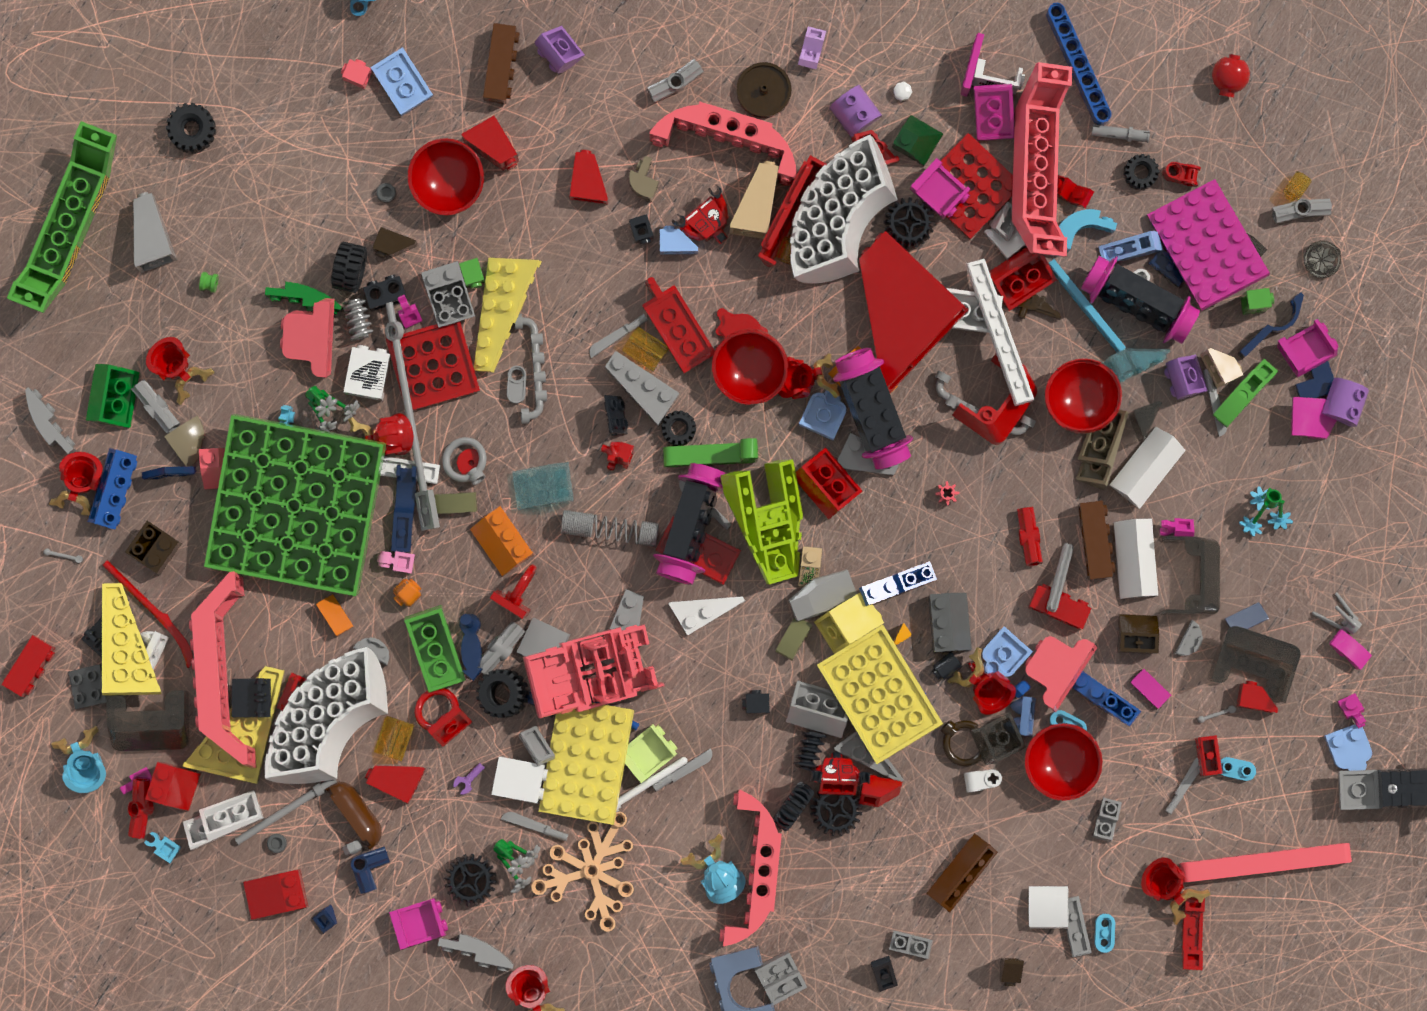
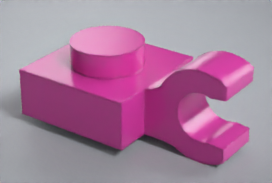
(409, 314)
(1179, 527)
(1353, 708)
(143, 773)

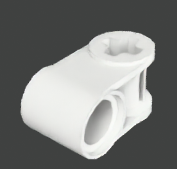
(979, 780)

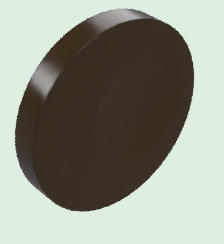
(764, 89)

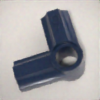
(364, 876)

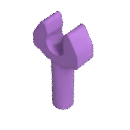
(468, 779)

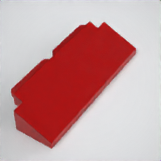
(788, 209)

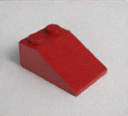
(275, 894)

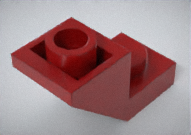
(1073, 193)

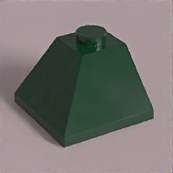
(917, 140)

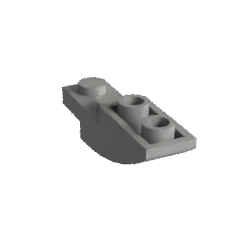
(43, 416)
(485, 952)

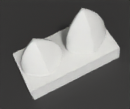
(155, 644)

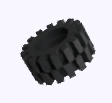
(1152, 172)
(690, 428)

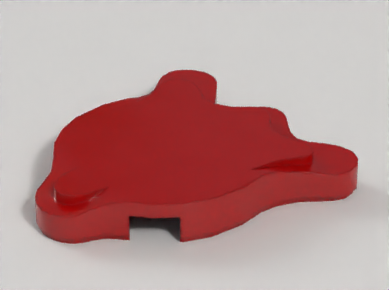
(734, 322)

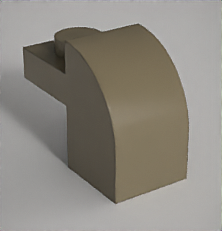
(641, 184)

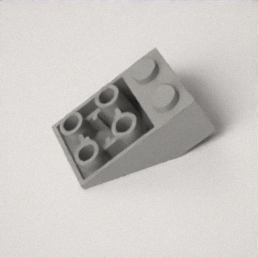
(448, 294)

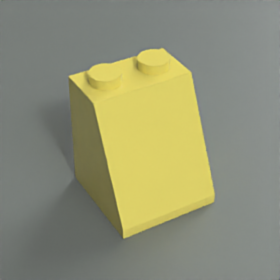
(848, 622)

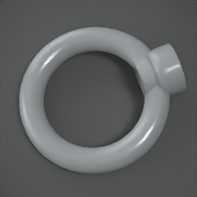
(474, 475)

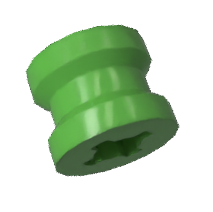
(208, 282)

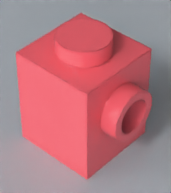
(356, 73)

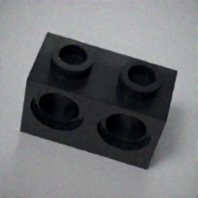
(386, 296)

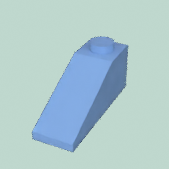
(1132, 247)

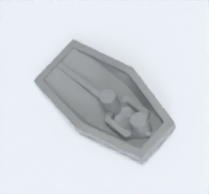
(822, 595)

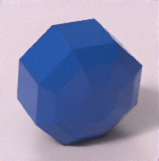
(1021, 688)

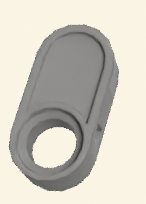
(516, 388)

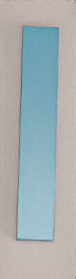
(1086, 307)

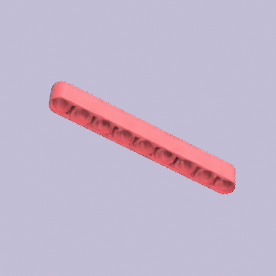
(1266, 862)

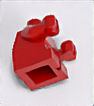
(618, 453)

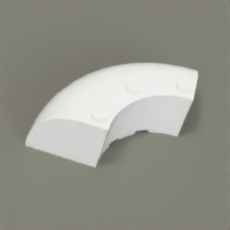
(837, 212)
(324, 717)

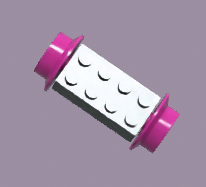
(1141, 299)
(872, 408)
(690, 524)

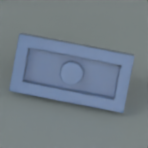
(1026, 708)

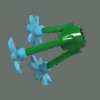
(1268, 499)

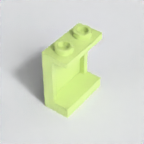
(649, 752)

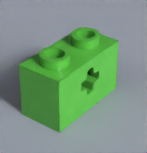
(1256, 301)

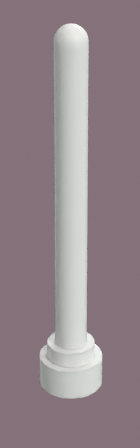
(652, 780)

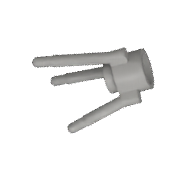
(1350, 621)

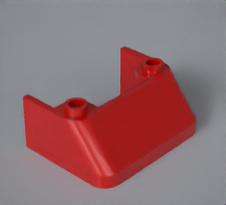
(994, 424)

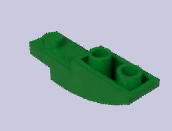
(297, 292)

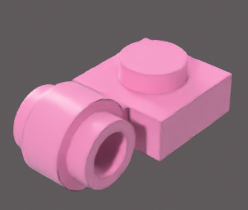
(402, 562)

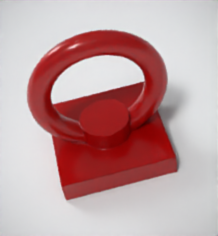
(513, 600)
(449, 724)

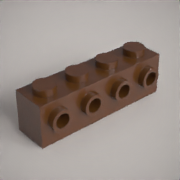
(500, 63)
(1095, 540)
(963, 869)

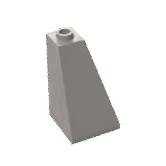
(151, 238)

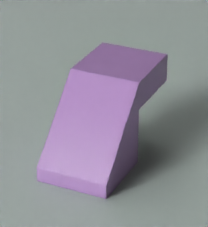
(812, 47)

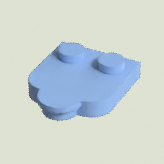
(823, 414)
(1004, 653)
(1349, 748)

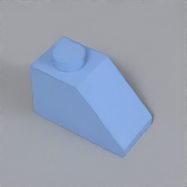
(675, 242)

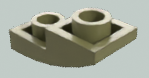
(456, 502)
(793, 638)

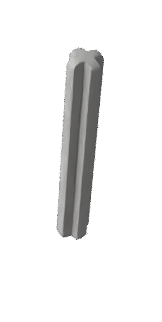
(1060, 577)

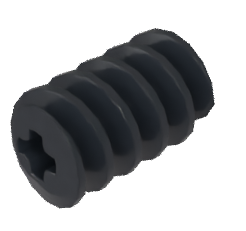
(809, 750)

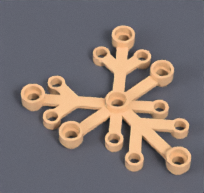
(602, 850)

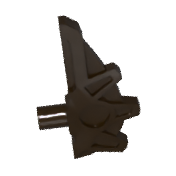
(1039, 305)

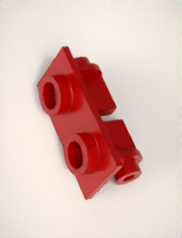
(293, 682)

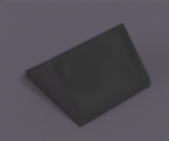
(1143, 419)

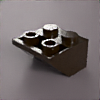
(153, 547)
(1138, 634)

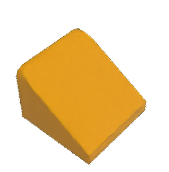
(902, 635)

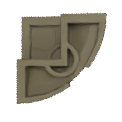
(187, 440)

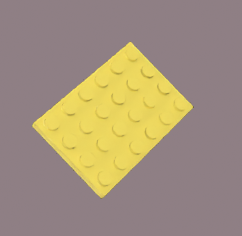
(880, 694)
(587, 763)

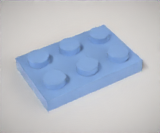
(402, 81)

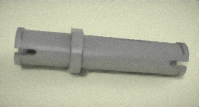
(1121, 133)

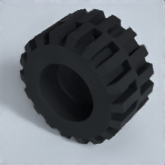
(349, 267)
(488, 688)

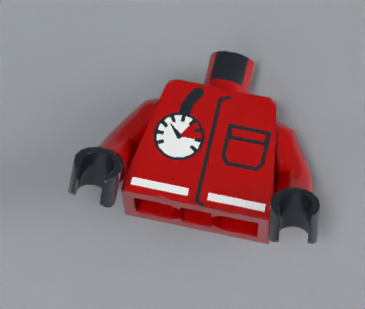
(706, 219)
(838, 776)

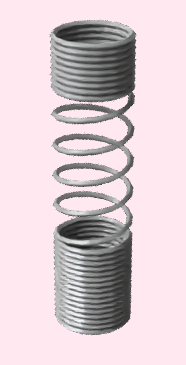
(582, 525)

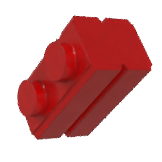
(1208, 755)

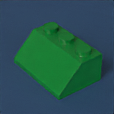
(111, 395)

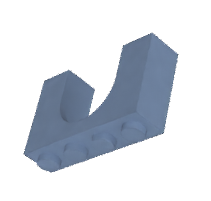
(726, 967)

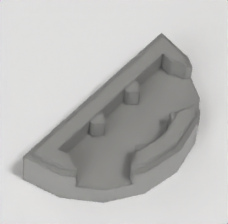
(1191, 640)
(376, 646)

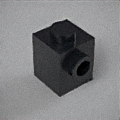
(756, 702)

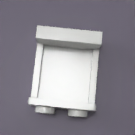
(519, 780)

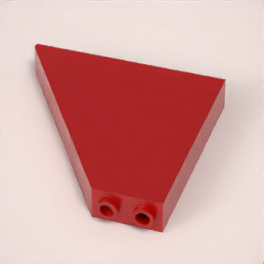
(905, 307)

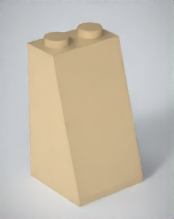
(755, 209)

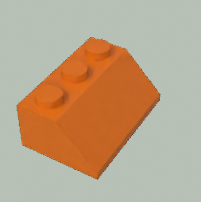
(501, 541)

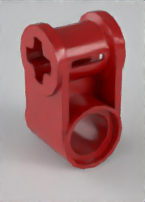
(1185, 174)

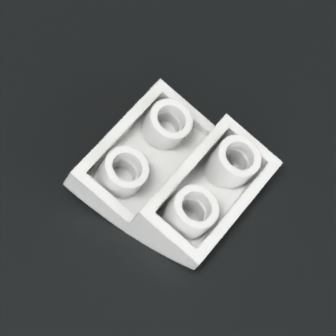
(1048, 907)

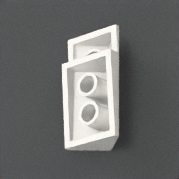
(973, 318)
(1147, 467)
(1135, 558)
(222, 819)

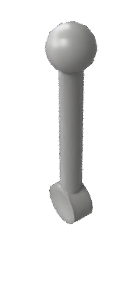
(79, 559)
(1231, 709)

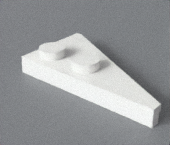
(698, 613)

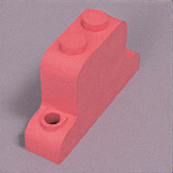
(310, 336)
(1058, 667)

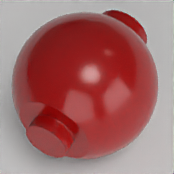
(1230, 75)

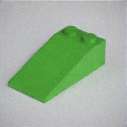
(434, 648)

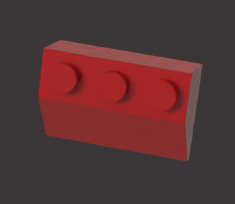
(1021, 277)
(827, 483)

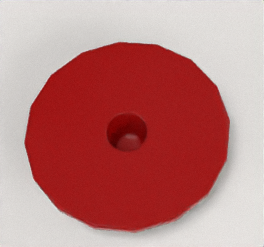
(467, 460)

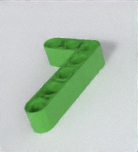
(712, 454)

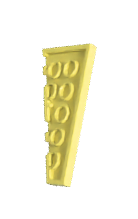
(502, 302)
(124, 656)

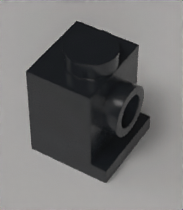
(638, 223)

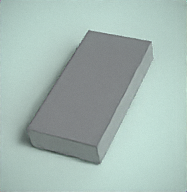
(536, 746)

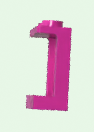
(940, 189)
(1308, 348)
(418, 923)

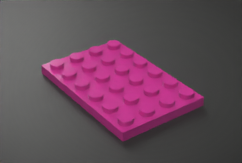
(1208, 244)

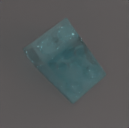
(1134, 360)
(543, 486)

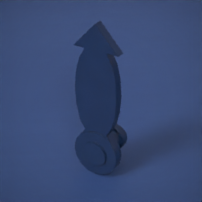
(471, 645)

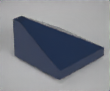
(325, 919)

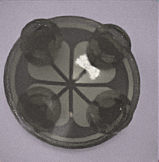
(1322, 259)

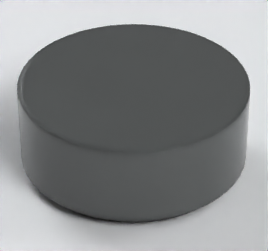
(386, 193)
(277, 843)

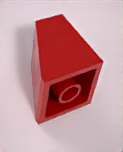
(492, 144)
(173, 786)

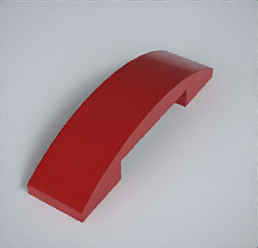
(1192, 934)

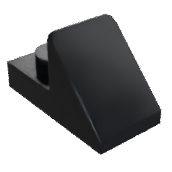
(884, 973)

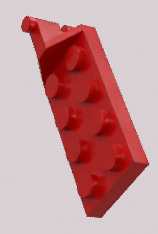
(677, 326)

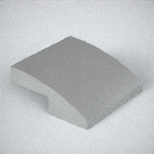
(541, 637)
(780, 977)

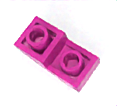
(1350, 649)

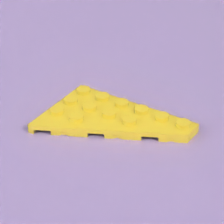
(250, 730)

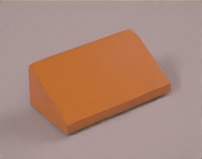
(334, 615)

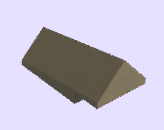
(1100, 452)

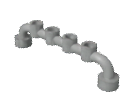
(538, 375)
(953, 401)

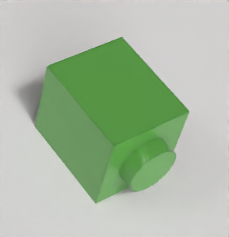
(472, 273)

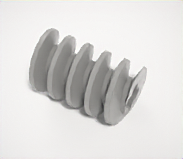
(357, 319)

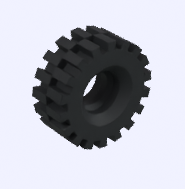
(187, 114)

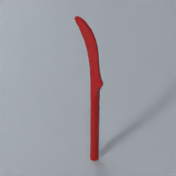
(162, 617)

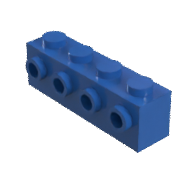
(112, 489)

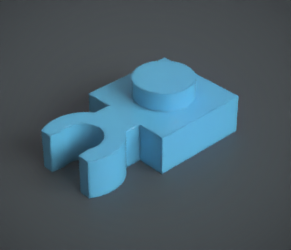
(287, 415)
(164, 848)

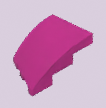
(1308, 418)

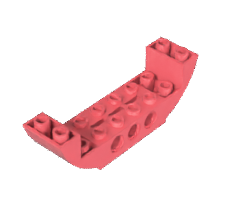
(698, 119)
(759, 904)

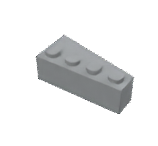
(645, 389)

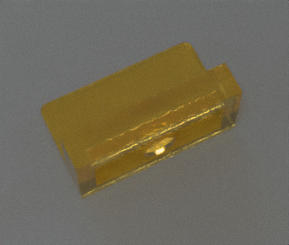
(645, 349)
(393, 738)

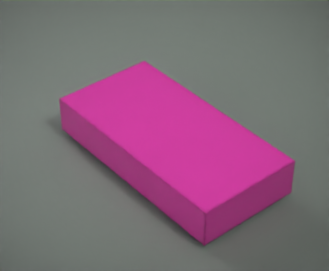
(1150, 689)

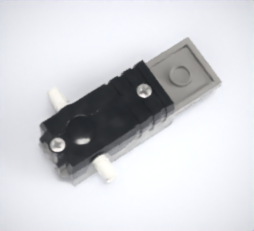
(1382, 789)

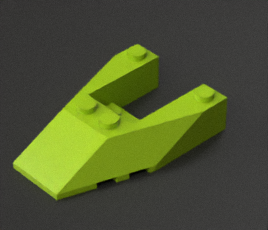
(772, 528)

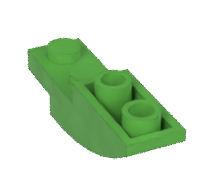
(1245, 393)

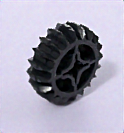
(917, 222)
(793, 806)
(851, 817)
(455, 888)

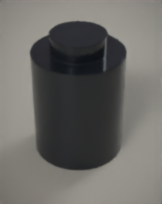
(946, 666)

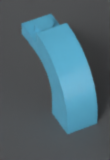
(1085, 219)

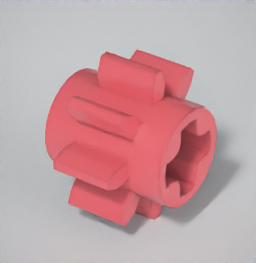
(941, 493)

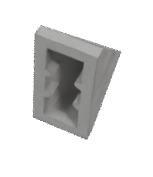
(1003, 223)

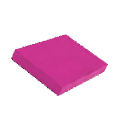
(972, 64)
(994, 112)

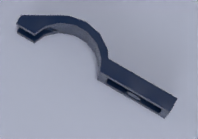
(1296, 304)
(404, 509)

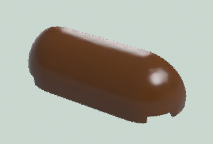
(356, 812)

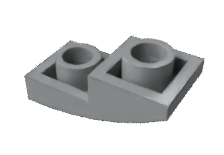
(1106, 819)
(911, 944)

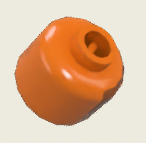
(407, 592)

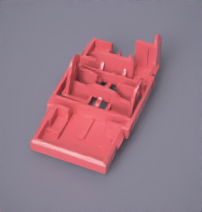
(558, 680)

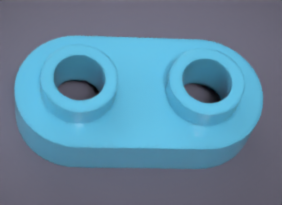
(1067, 718)
(1237, 768)
(1104, 933)

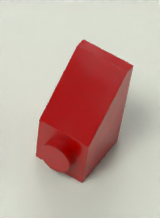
(1255, 698)

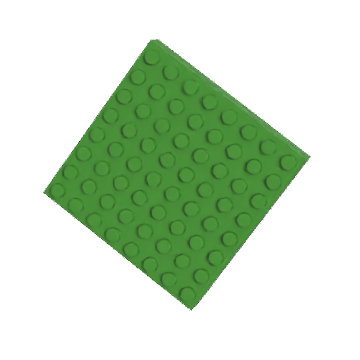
(295, 504)

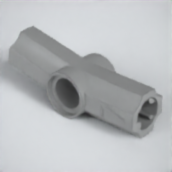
(686, 75)
(1290, 211)
(155, 406)
(501, 647)

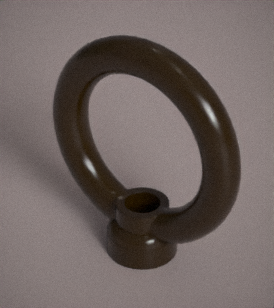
(949, 730)

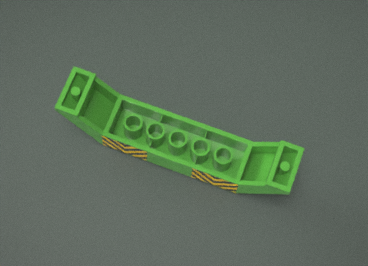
(67, 219)

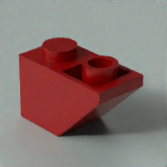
(879, 791)

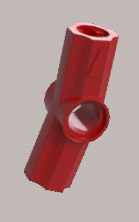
(1029, 536)
(139, 808)

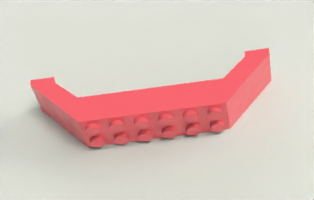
(1037, 159)
(211, 668)

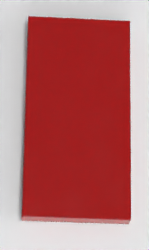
(714, 557)

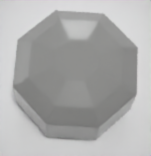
(352, 848)

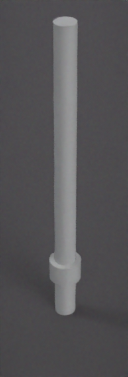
(318, 789)

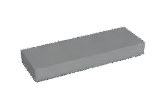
(1076, 930)

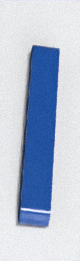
(1078, 55)

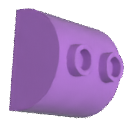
(558, 49)
(855, 110)
(1185, 377)
(1345, 401)

